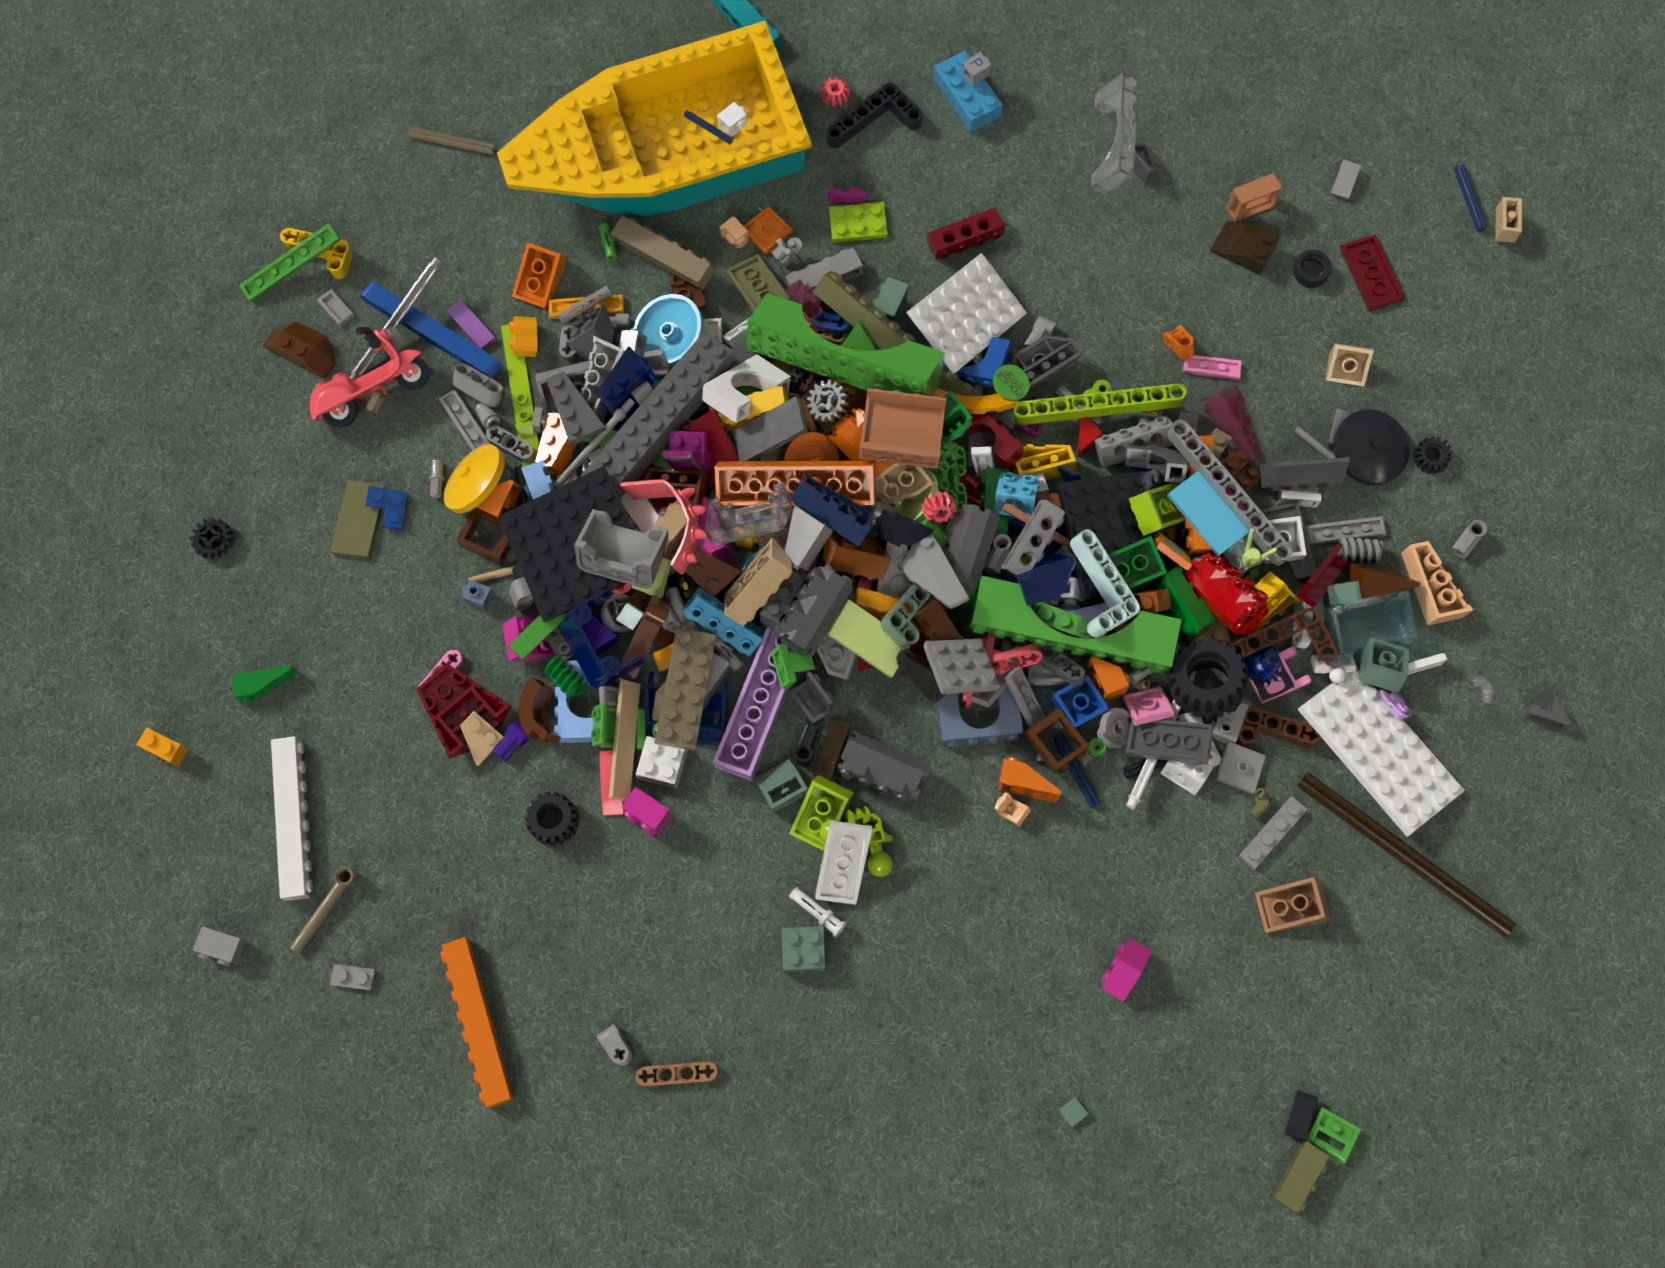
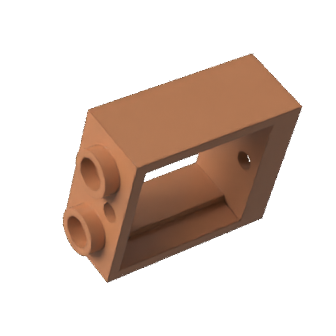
(1254, 197)

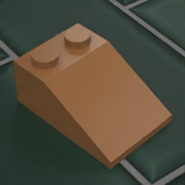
(1293, 905)

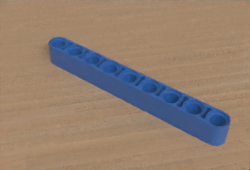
(432, 331)

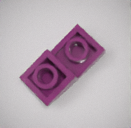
(853, 196)

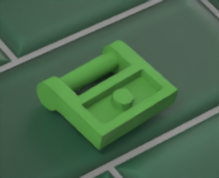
(1335, 1128)

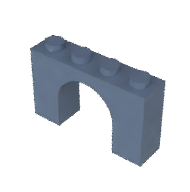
(956, 731)

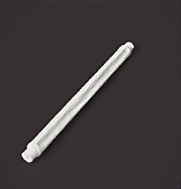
(1150, 763)

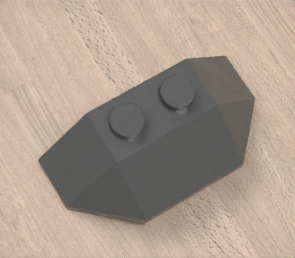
(1046, 359)

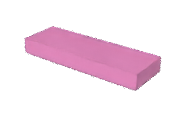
(1213, 367)

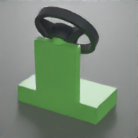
(790, 663)

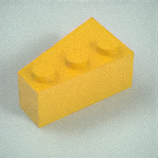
(1045, 460)
(1278, 598)

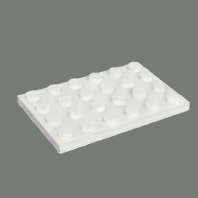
(967, 312)

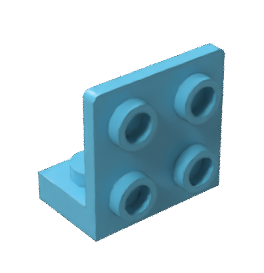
(1016, 490)

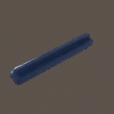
(1470, 197)
(1077, 772)

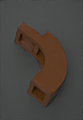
(532, 711)

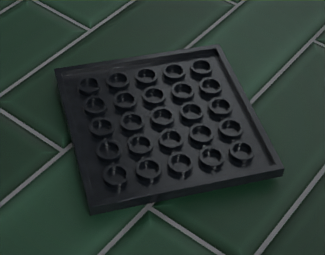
(1105, 509)
(545, 537)

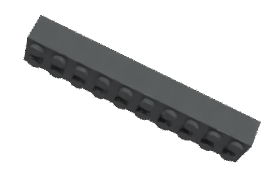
(663, 411)

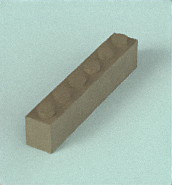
(662, 252)

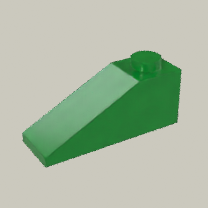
(258, 683)

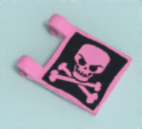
(1282, 683)

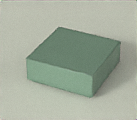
(1073, 1112)

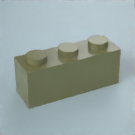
(1301, 1177)

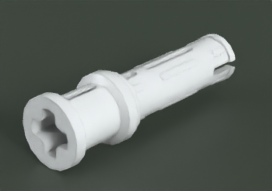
(827, 916)

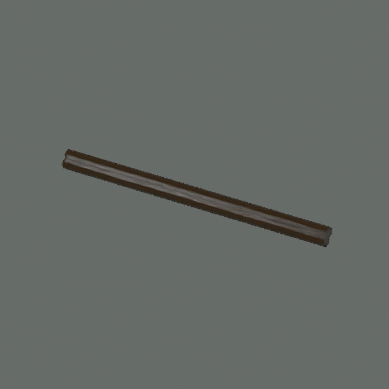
(1407, 855)

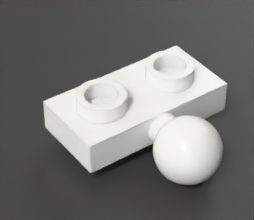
(1336, 669)

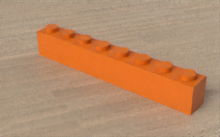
(477, 1023)

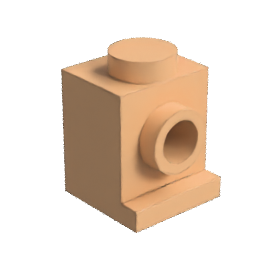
(734, 232)

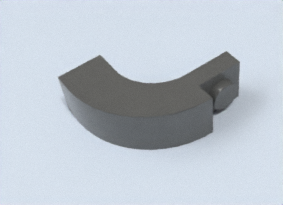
(1154, 457)

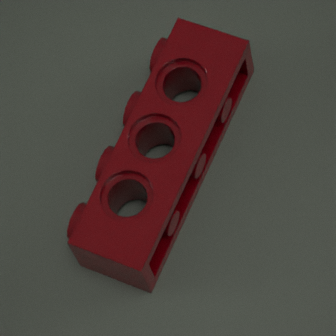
(954, 232)

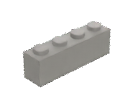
(845, 264)

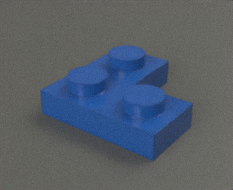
(393, 503)

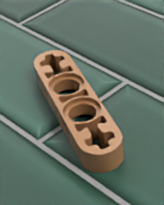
(676, 1074)

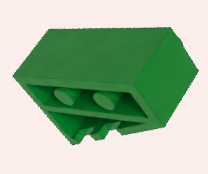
(1185, 604)

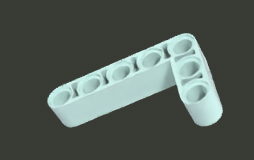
(1107, 581)

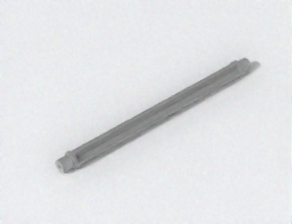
(398, 314)

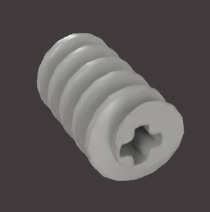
(1361, 549)

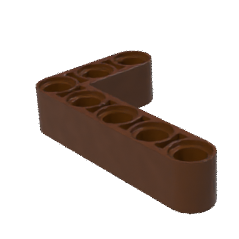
(645, 633)
(1284, 633)

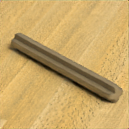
(451, 140)

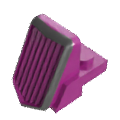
(688, 451)

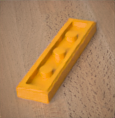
(613, 304)

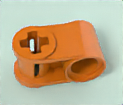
(1180, 342)

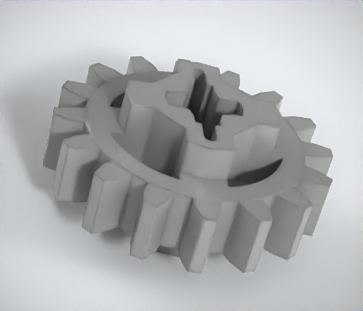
(827, 401)

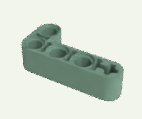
(901, 617)

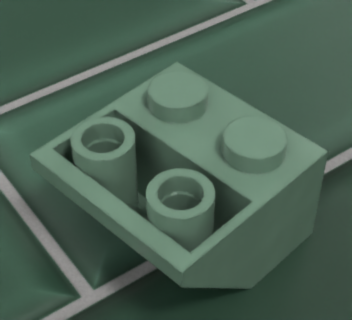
(781, 785)

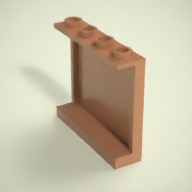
(902, 428)

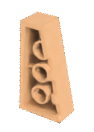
(1437, 593)

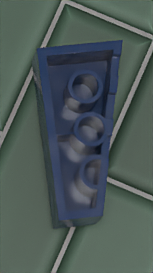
(833, 509)

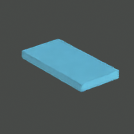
(1208, 513)

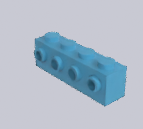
(710, 614)

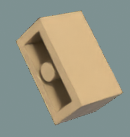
(1508, 219)

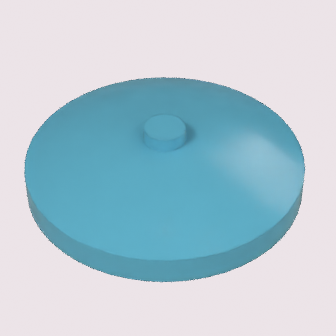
(670, 325)

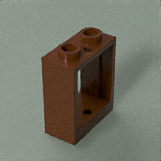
(502, 548)
(1033, 733)

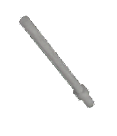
(618, 416)

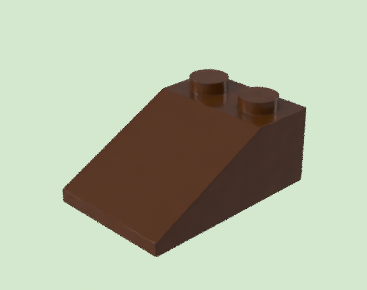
(1378, 582)

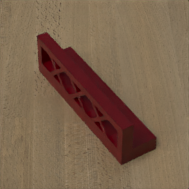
(1323, 577)

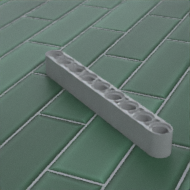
(1228, 482)

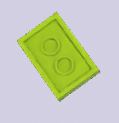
(858, 222)

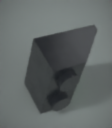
(900, 529)

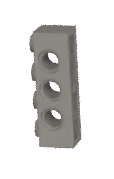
(1113, 447)
(1054, 518)

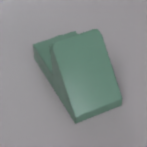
(1344, 592)

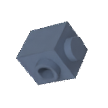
(477, 594)

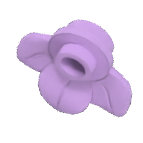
(1398, 705)

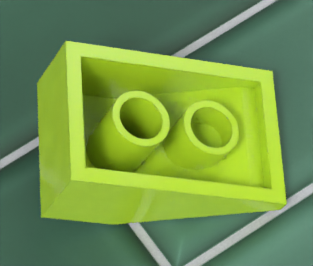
(1155, 509)
(822, 802)

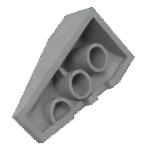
(931, 570)

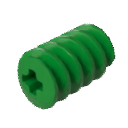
(564, 678)

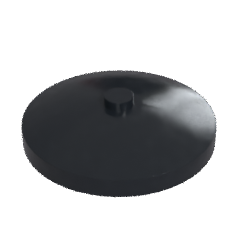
(1374, 446)

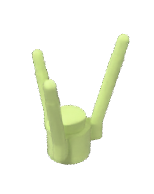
(1252, 555)

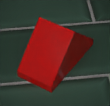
(1087, 434)

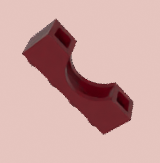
(1006, 448)

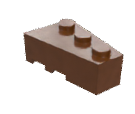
(680, 480)
(709, 570)
(935, 623)

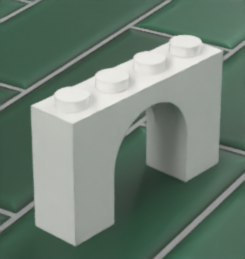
(754, 372)

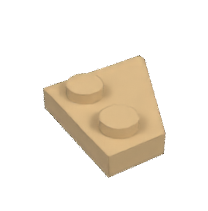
(480, 737)

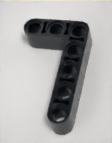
(866, 107)

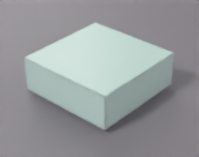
(630, 616)

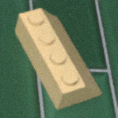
(757, 583)

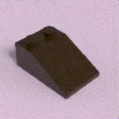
(1246, 245)

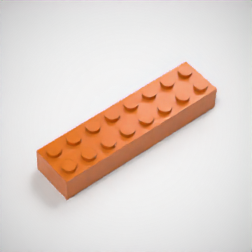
(753, 480)

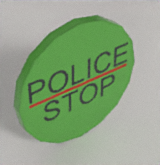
(1011, 382)

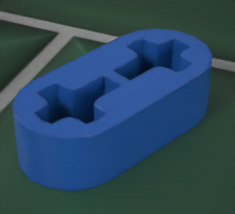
(831, 323)

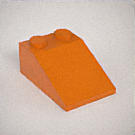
(539, 275)
(1024, 781)

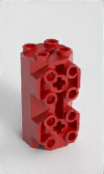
(1226, 595)

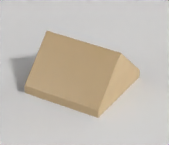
(1349, 364)

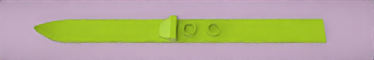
(520, 396)

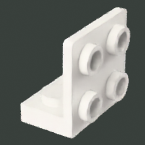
(1189, 775)

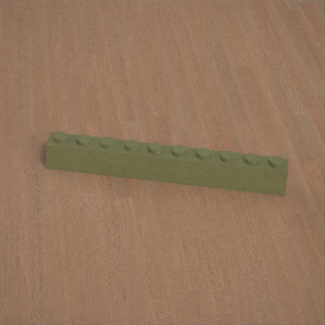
(884, 333)

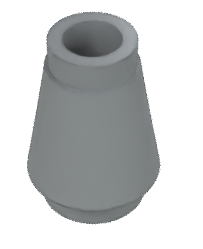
(487, 416)

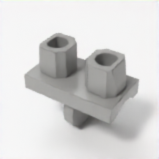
(786, 253)

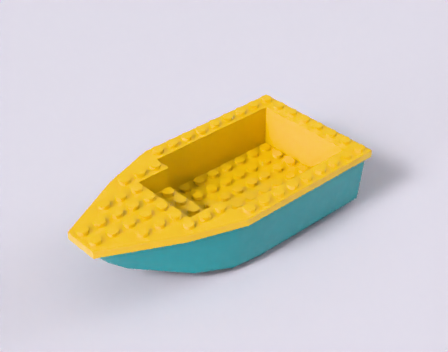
(632, 151)

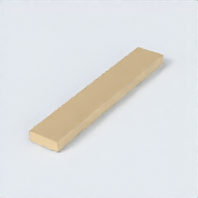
(624, 740)

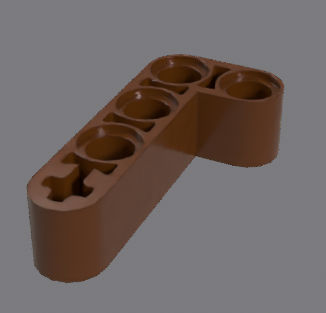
(1279, 731)

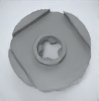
(1114, 718)

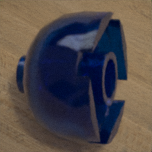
(1263, 664)

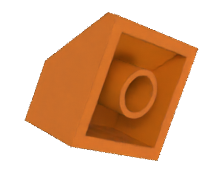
(501, 498)
(1107, 679)

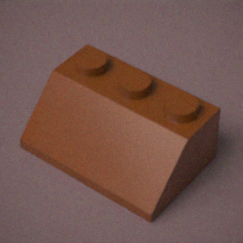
(866, 560)

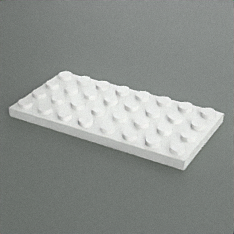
(1381, 752)

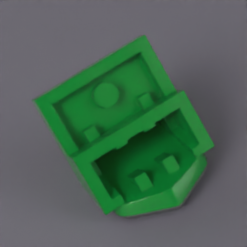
(956, 419)

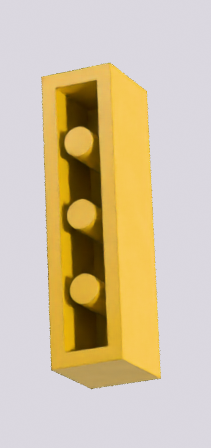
(760, 404)

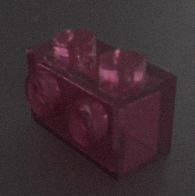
(803, 295)

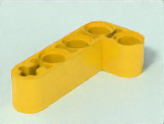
(292, 237)

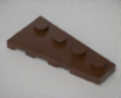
(684, 288)

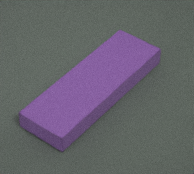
(471, 325)

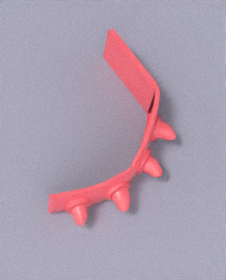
(693, 533)

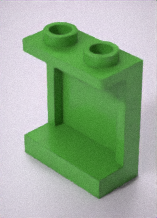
(604, 727)

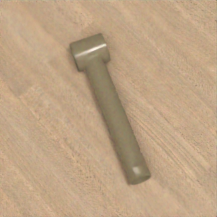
(324, 908)

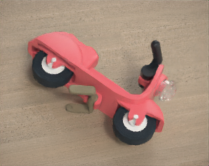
(338, 398)

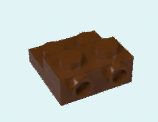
(1238, 466)

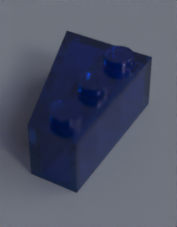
(623, 379)

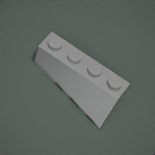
(602, 361)

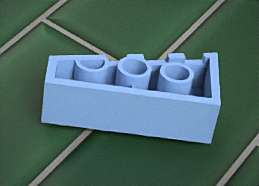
(537, 479)

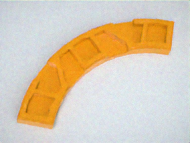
(981, 404)

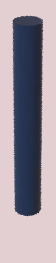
(707, 126)

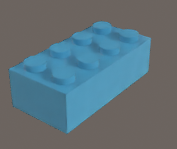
(973, 104)

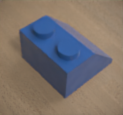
(1080, 702)

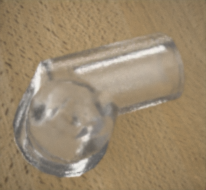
(1486, 687)

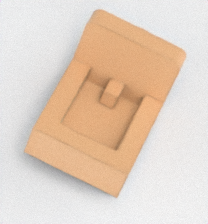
(1011, 809)

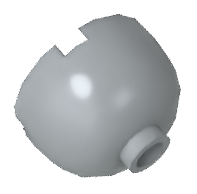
(610, 612)

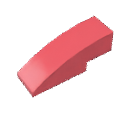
(609, 805)

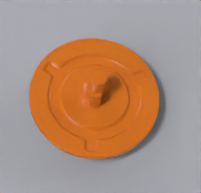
(812, 447)

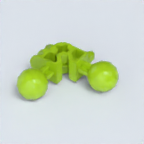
(879, 862)

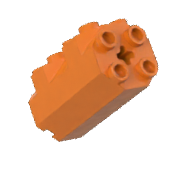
(847, 438)

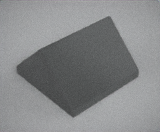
(1146, 164)

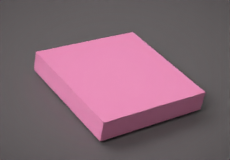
(1148, 705)

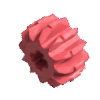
(835, 92)
(939, 507)

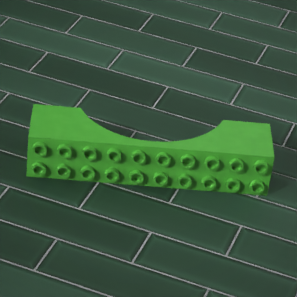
(783, 334)
(1144, 642)

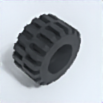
(563, 830)

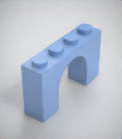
(570, 726)

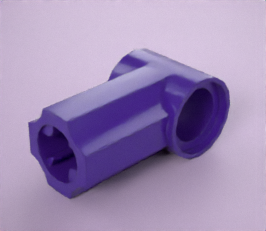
(513, 739)

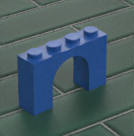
(982, 373)

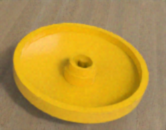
(474, 478)

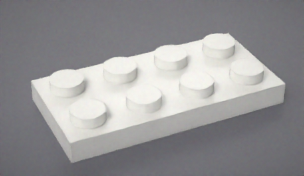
(843, 862)

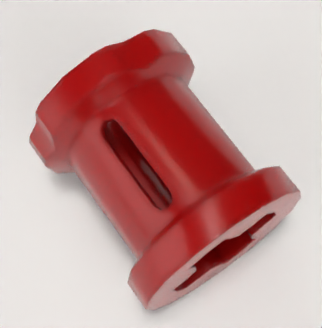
(976, 483)

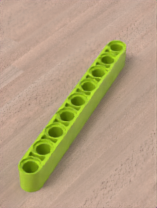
(1107, 398)

